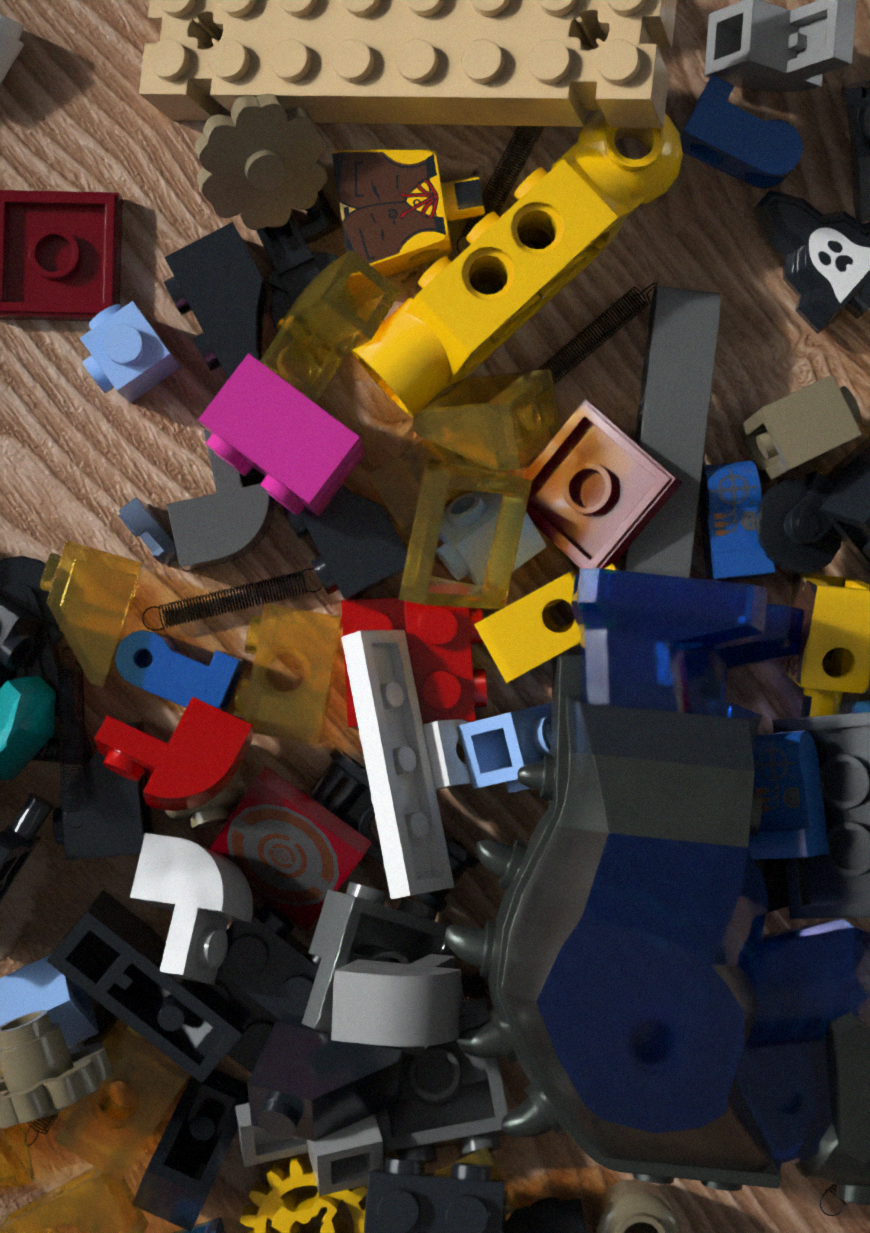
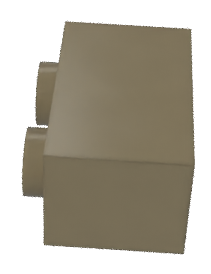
(800, 428)

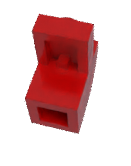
(189, 767)

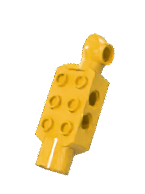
(568, 211)

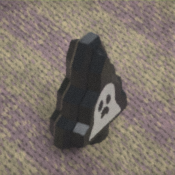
(822, 256)

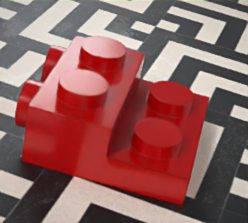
(438, 652)

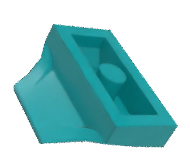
(25, 722)

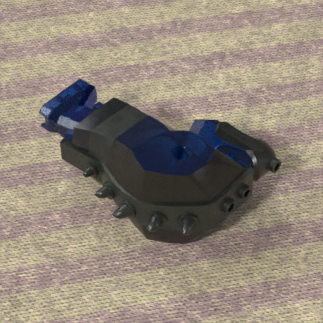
(637, 919)

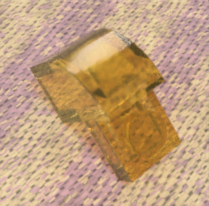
(328, 322)

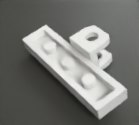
(403, 761)

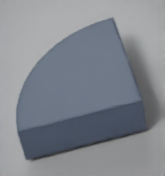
(146, 525)

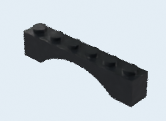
(229, 301)

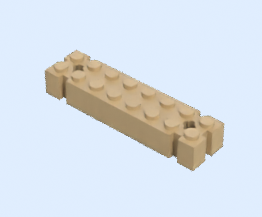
(414, 60)

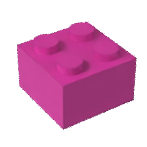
(283, 435)

